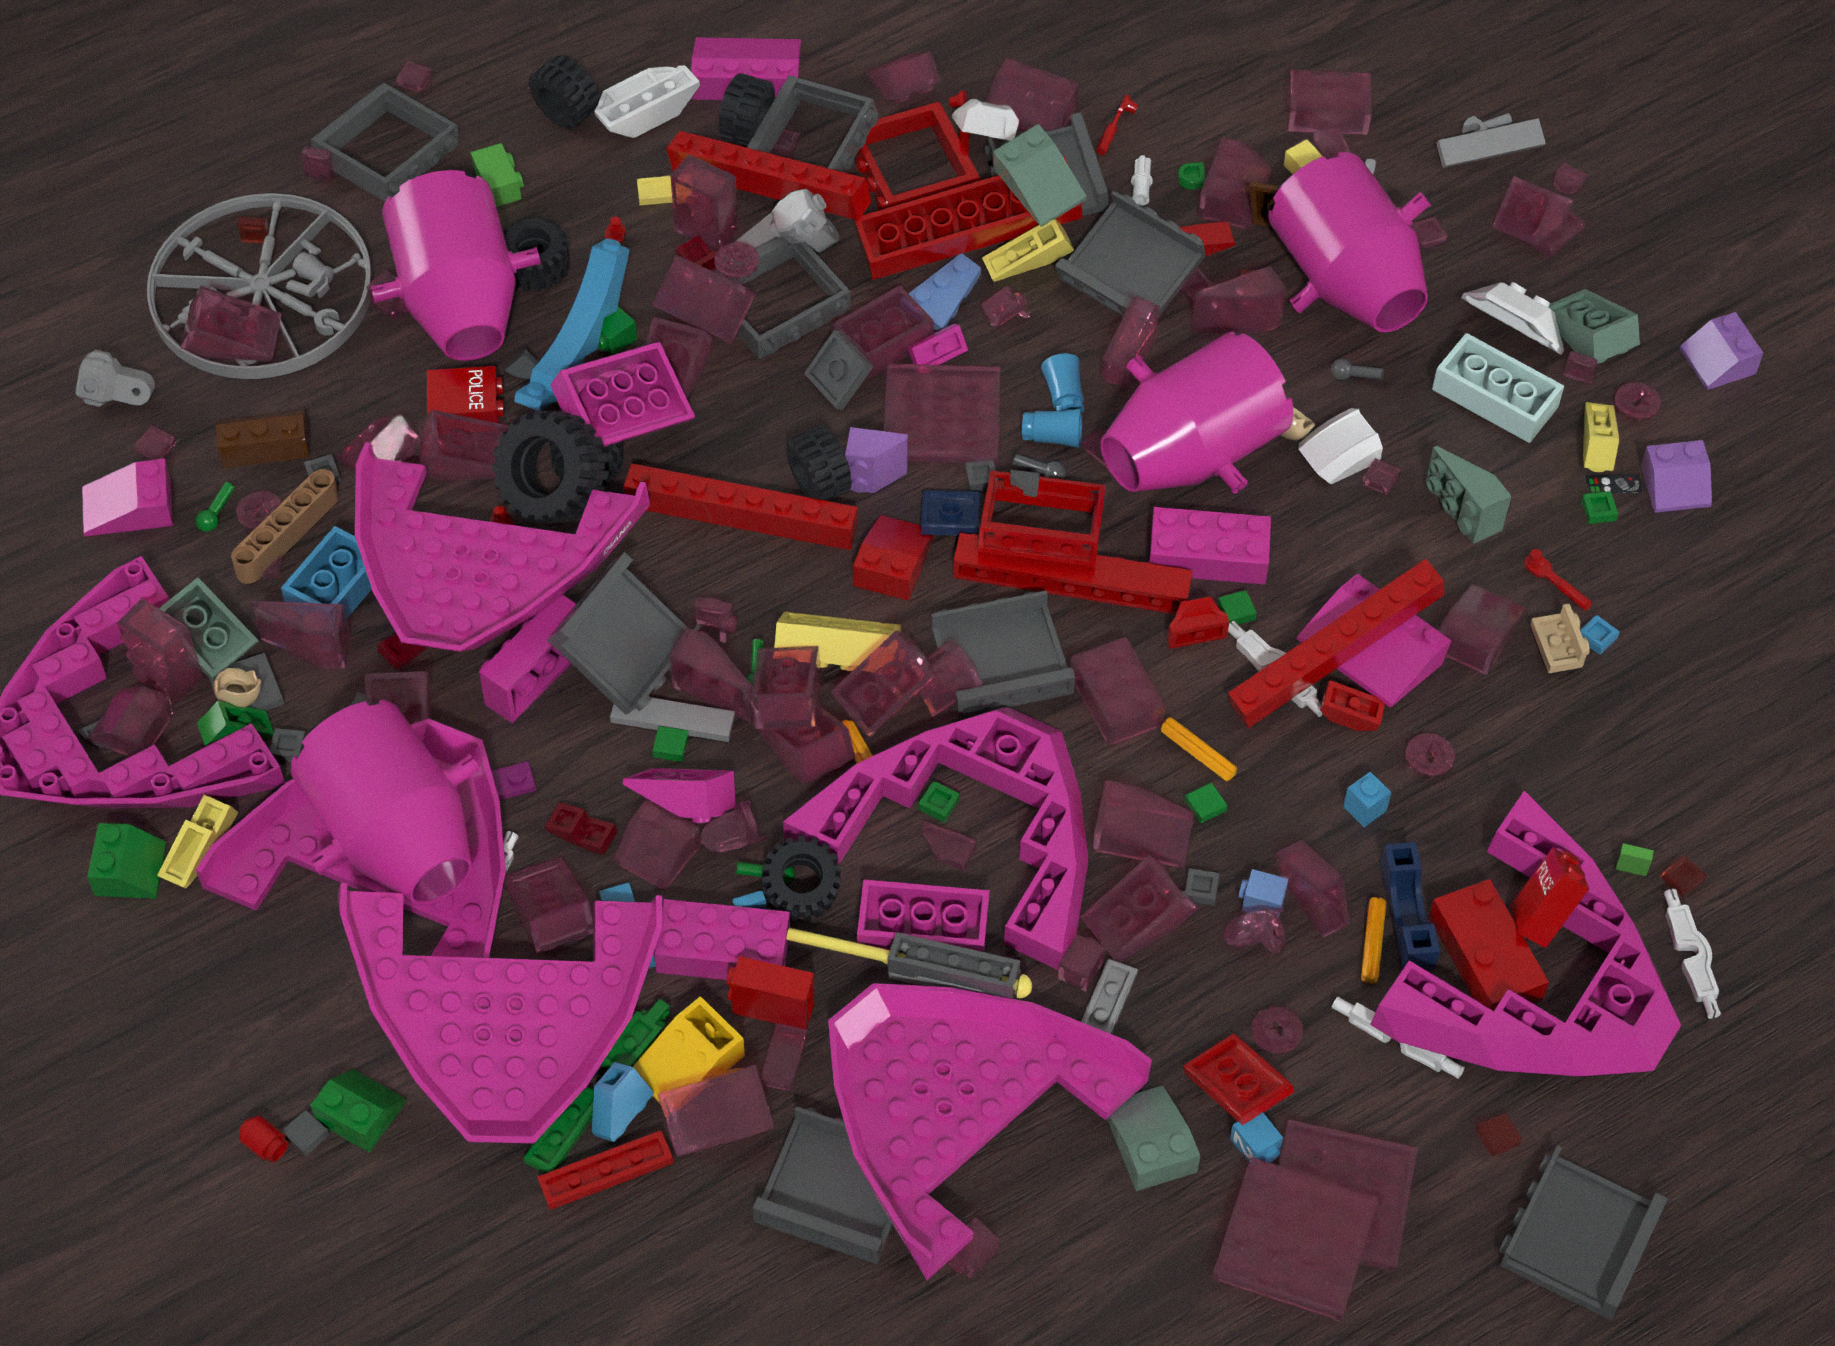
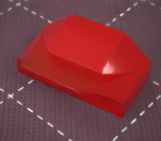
(1197, 623)
(1352, 707)

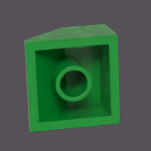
(125, 862)
(357, 1108)

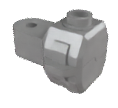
(802, 218)
(105, 380)

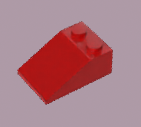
(891, 558)

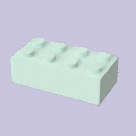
(1498, 387)

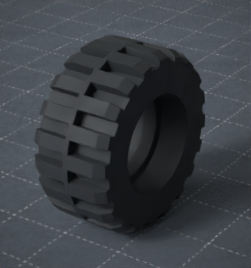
(517, 466)

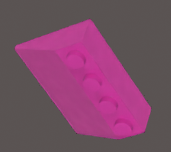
(721, 59)
(624, 394)
(1395, 661)

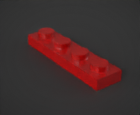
(605, 1170)

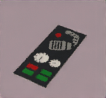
(1615, 483)

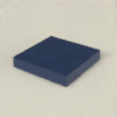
(950, 512)

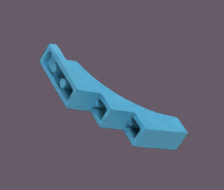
(583, 326)

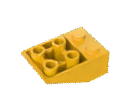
(690, 1049)

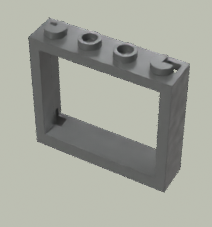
(799, 90)
(366, 112)
(839, 301)

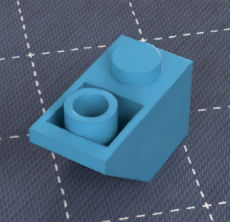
(618, 1100)

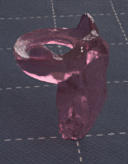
(732, 830)
(1256, 928)

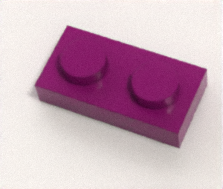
(513, 780)

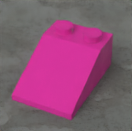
(129, 499)
(687, 791)

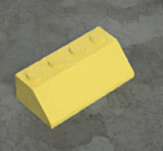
(839, 639)

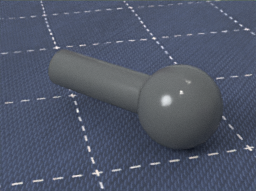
(1343, 369)
(1051, 470)

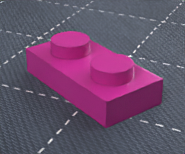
(938, 346)

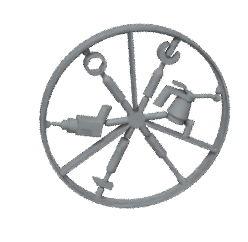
(243, 283)

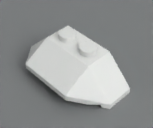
(646, 100)
(1519, 311)

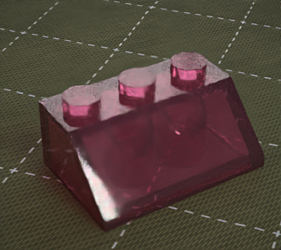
(1034, 95)
(1227, 185)
(884, 682)

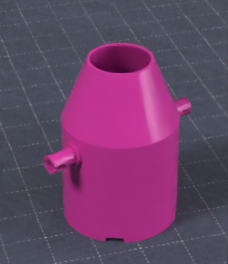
(1352, 242)
(452, 262)
(1198, 417)
(386, 802)

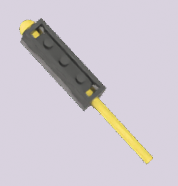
(933, 963)

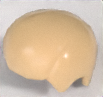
(1300, 426)
(237, 687)

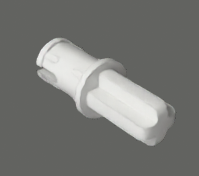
(1141, 180)

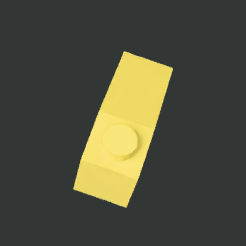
(1029, 251)
(1600, 437)

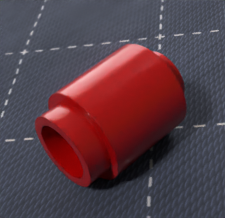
(263, 1138)

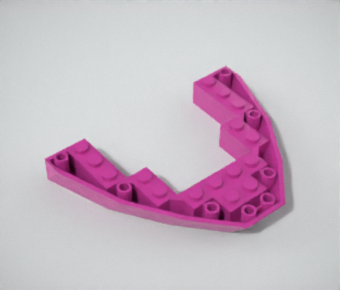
(1008, 755)
(48, 762)
(1614, 1029)

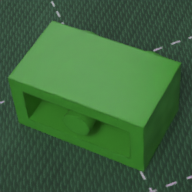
(497, 170)

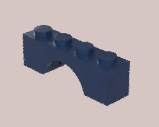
(1402, 881)

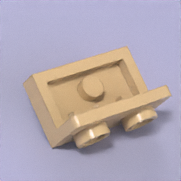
(1560, 640)

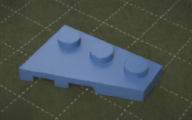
(946, 289)

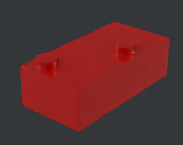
(1487, 945)

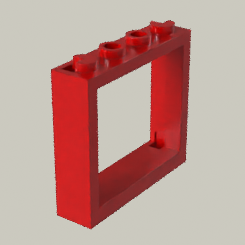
(906, 122)
(1039, 542)

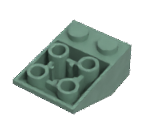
(1468, 494)

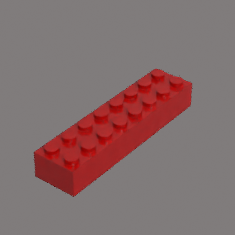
(944, 226)

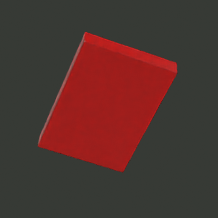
(1238, 1079)

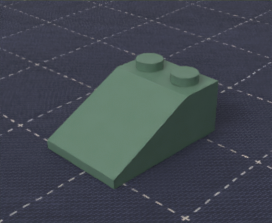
(1038, 175)
(1596, 325)
(214, 629)
(1154, 1139)

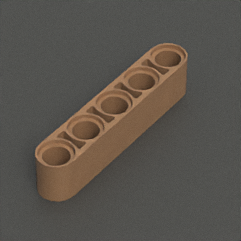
(285, 525)

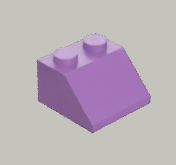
(1722, 351)
(875, 458)
(1677, 476)

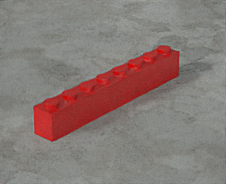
(775, 175)
(746, 507)
(1110, 581)
(1336, 643)

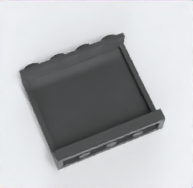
(1078, 150)
(1132, 256)
(620, 637)
(1011, 649)
(822, 1191)
(1580, 1235)

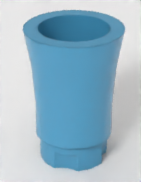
(1064, 381)
(1053, 427)

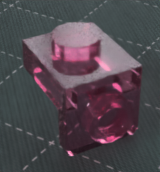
(317, 163)
(1004, 306)
(716, 614)

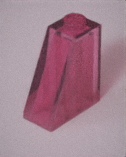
(1132, 338)
(1315, 887)

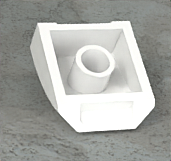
(986, 119)
(1341, 446)

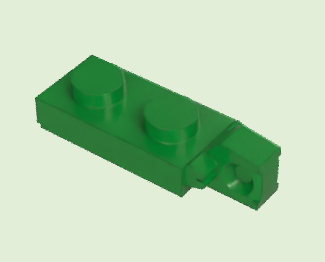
(638, 1035)

